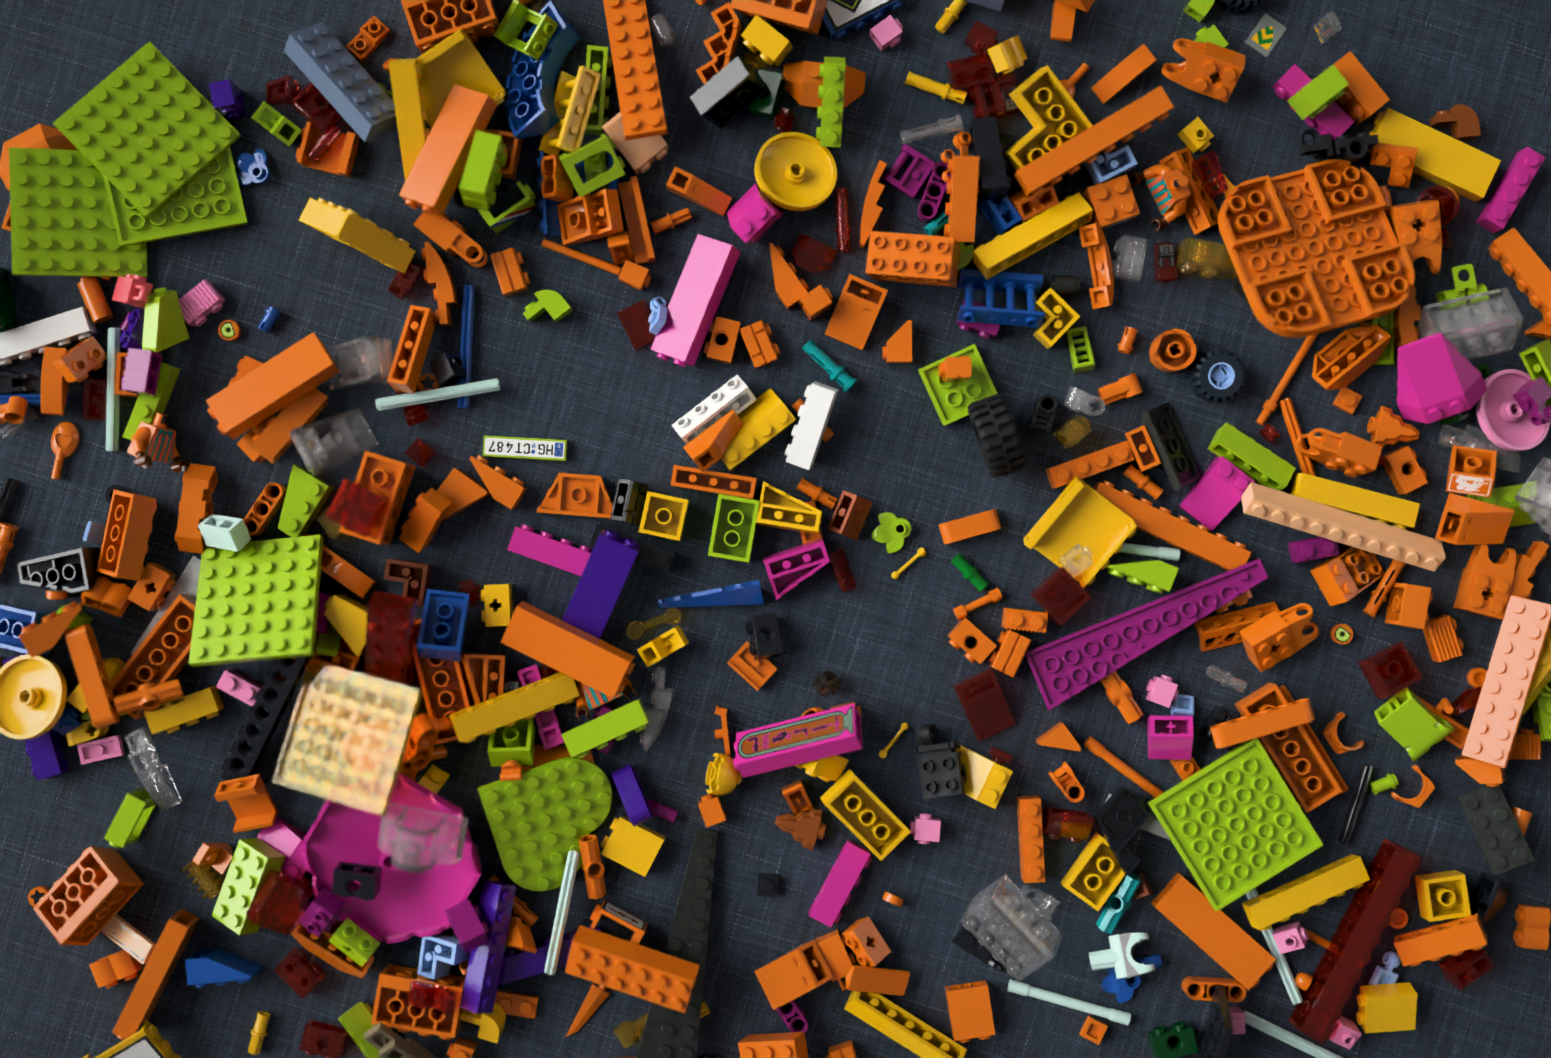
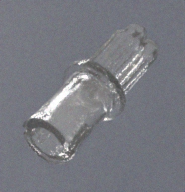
(1226, 678)

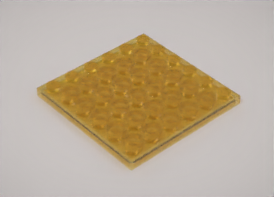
(347, 737)

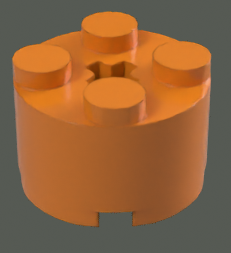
(1183, 346)

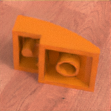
(590, 217)

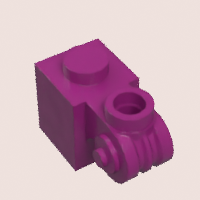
(1532, 399)

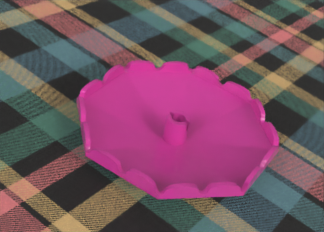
(407, 900)

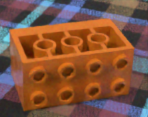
(796, 14)
(438, 19)
(913, 259)
(390, 479)
(88, 896)
(394, 1011)

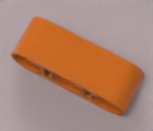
(266, 497)
(970, 526)
(1204, 985)

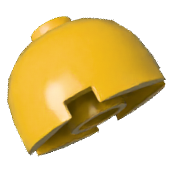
(722, 775)

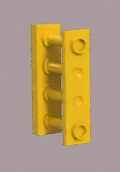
(573, 106)

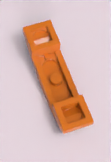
(1100, 265)

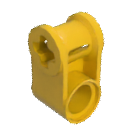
(84, 733)

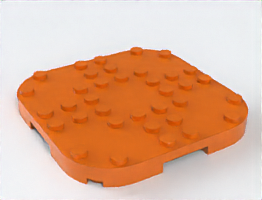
(1315, 248)

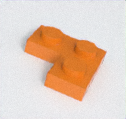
(1399, 158)

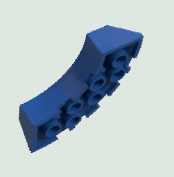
(533, 81)

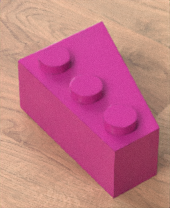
(795, 564)

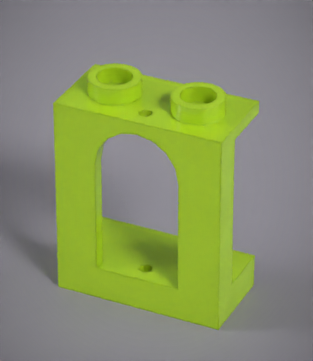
(513, 23)
(585, 152)

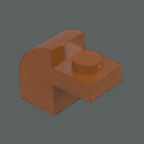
(1461, 119)

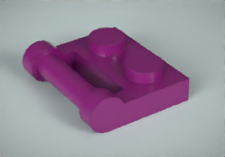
(914, 175)

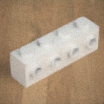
(730, 396)
(811, 426)

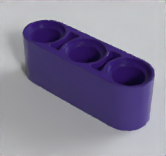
(632, 795)

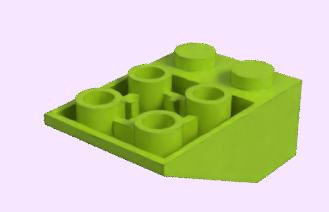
(1153, 573)

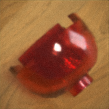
(1448, 201)

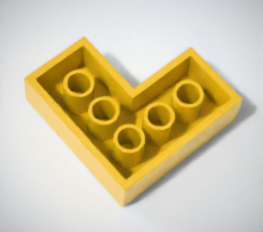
(1051, 114)
(357, 233)

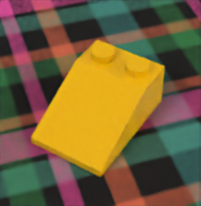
(984, 777)

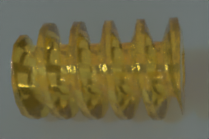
(204, 878)

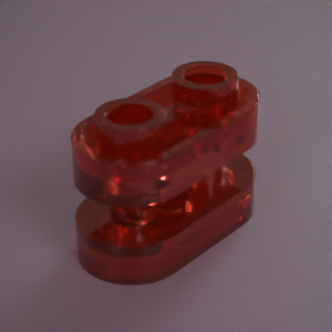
(977, 94)

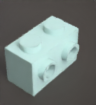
(224, 532)

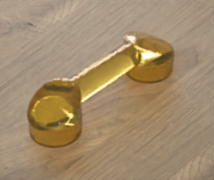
(635, 629)

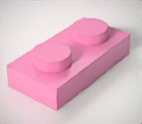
(100, 749)

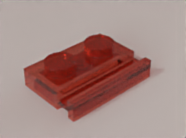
(636, 324)

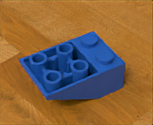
(219, 968)

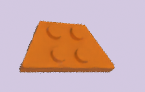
(577, 496)

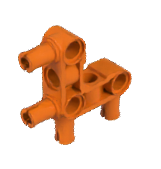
(421, 743)

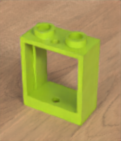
(130, 818)

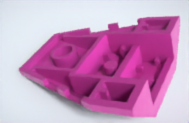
(1435, 380)

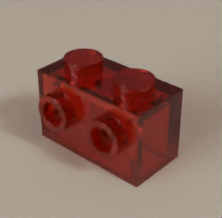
(299, 972)

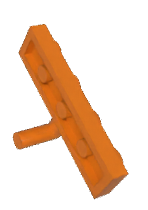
(1459, 735)

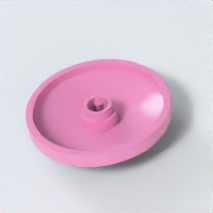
(1503, 418)

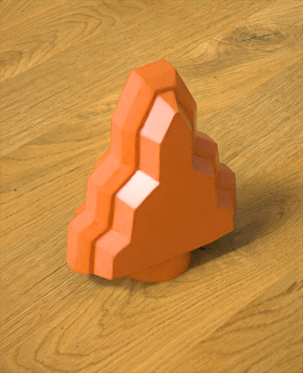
(1389, 428)

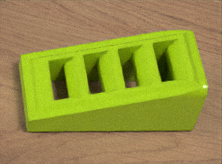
(1085, 366)

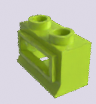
(595, 166)

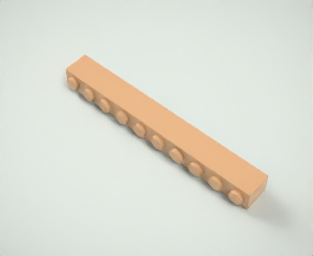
(1342, 527)

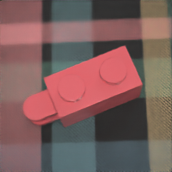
(132, 290)

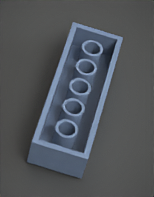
(342, 81)

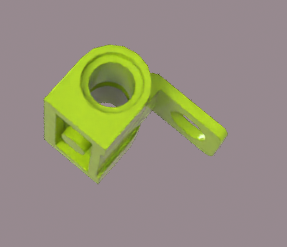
(1462, 288)

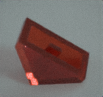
(282, 90)

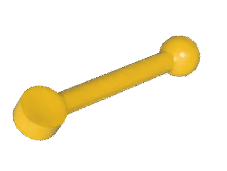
(920, 553)
(883, 753)

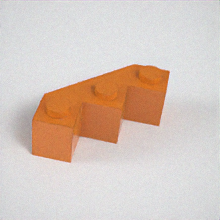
(722, 44)
(195, 506)

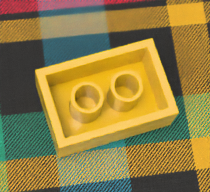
(1094, 873)

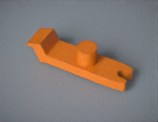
(723, 733)

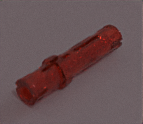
(842, 217)

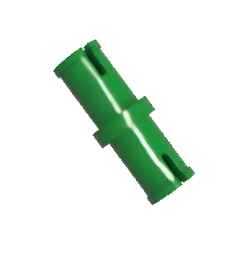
(969, 572)

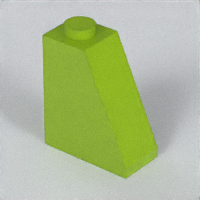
(163, 321)

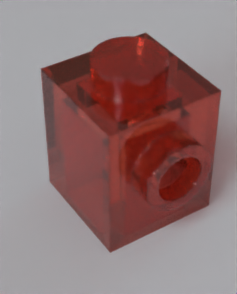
(981, 38)

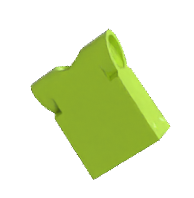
(1412, 723)

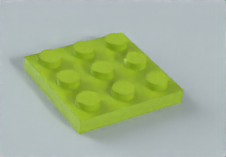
(954, 397)

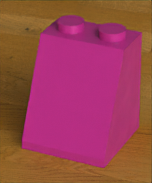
(753, 215)

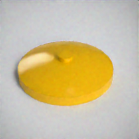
(795, 171)
(30, 696)

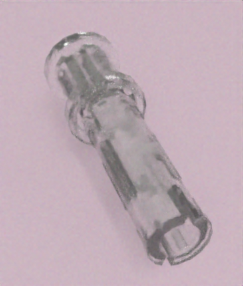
(941, 127)

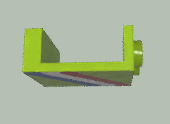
(512, 214)

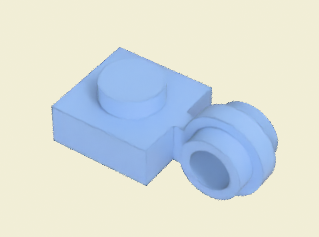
(658, 315)
(1385, 975)

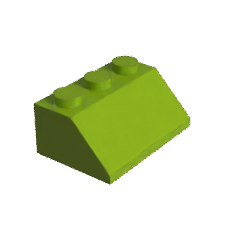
(1505, 497)

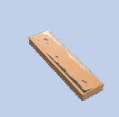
(129, 939)

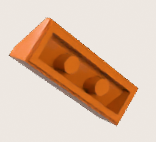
(877, 980)

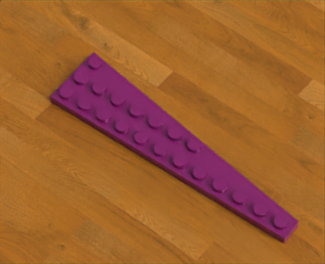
(1095, 652)

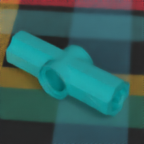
(1112, 912)

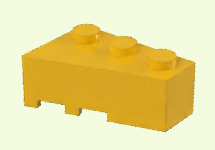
(786, 512)

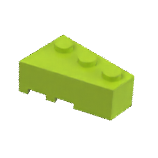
(302, 501)

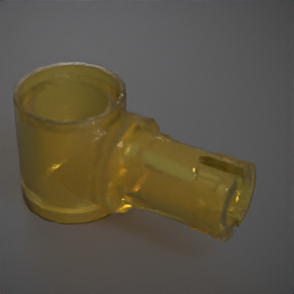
(629, 1032)

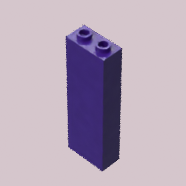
(601, 582)

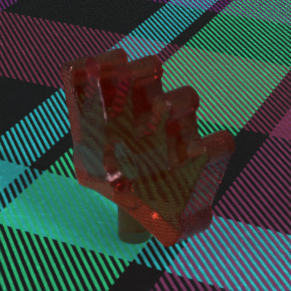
(470, 588)

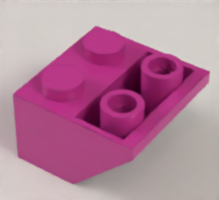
(1170, 737)

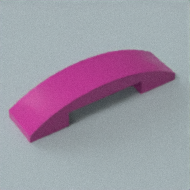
(547, 722)

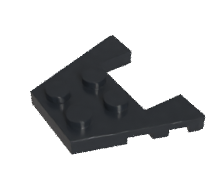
(1119, 822)

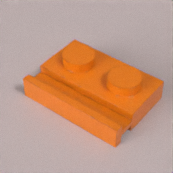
(754, 672)

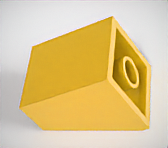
(349, 620)

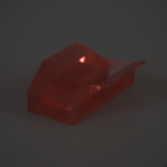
(812, 254)

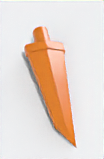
(593, 1000)

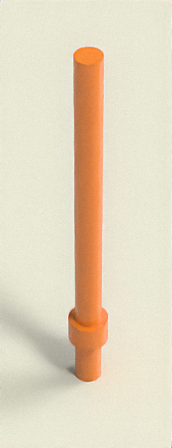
(1270, 405)

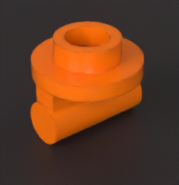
(511, 771)

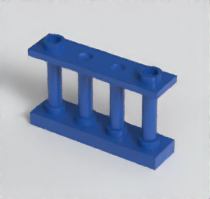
(1006, 282)

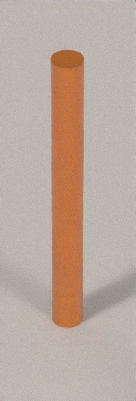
(581, 256)

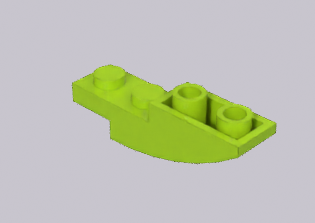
(1542, 712)

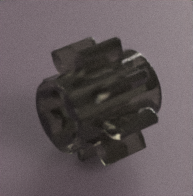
(826, 683)

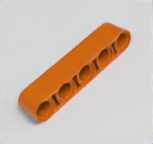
(92, 675)
(1262, 723)

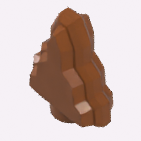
(804, 827)

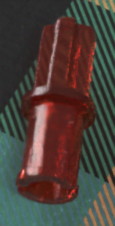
(324, 143)

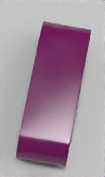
(928, 200)
(793, 1014)

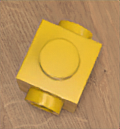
(1196, 135)

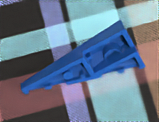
(738, 594)

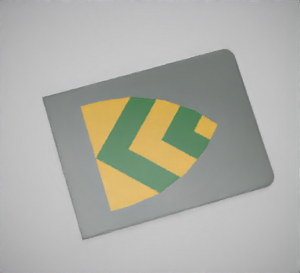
(1265, 35)

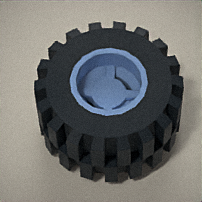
(1217, 376)

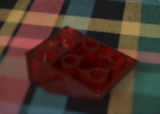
(983, 704)

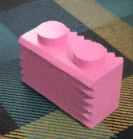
(200, 303)
(239, 686)

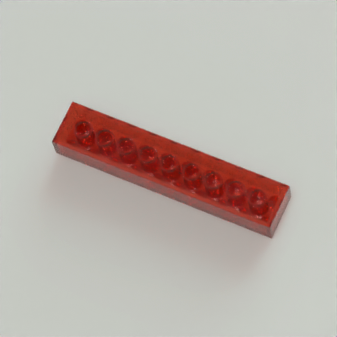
(1354, 941)

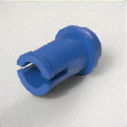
(269, 319)
(1155, 959)

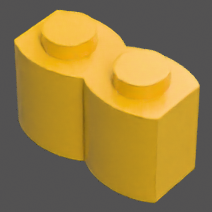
(1008, 55)

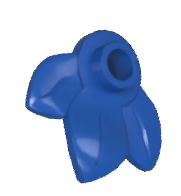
(250, 166)
(1122, 988)

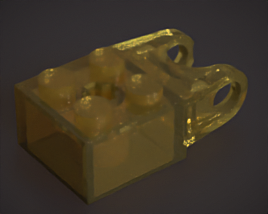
(1204, 258)

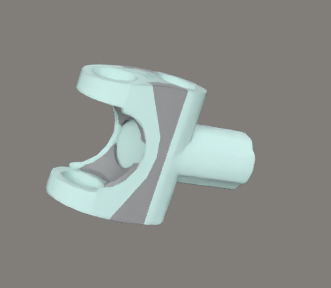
(1121, 957)

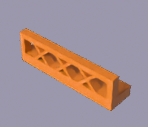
(1197, 209)
(636, 221)
(1231, 622)

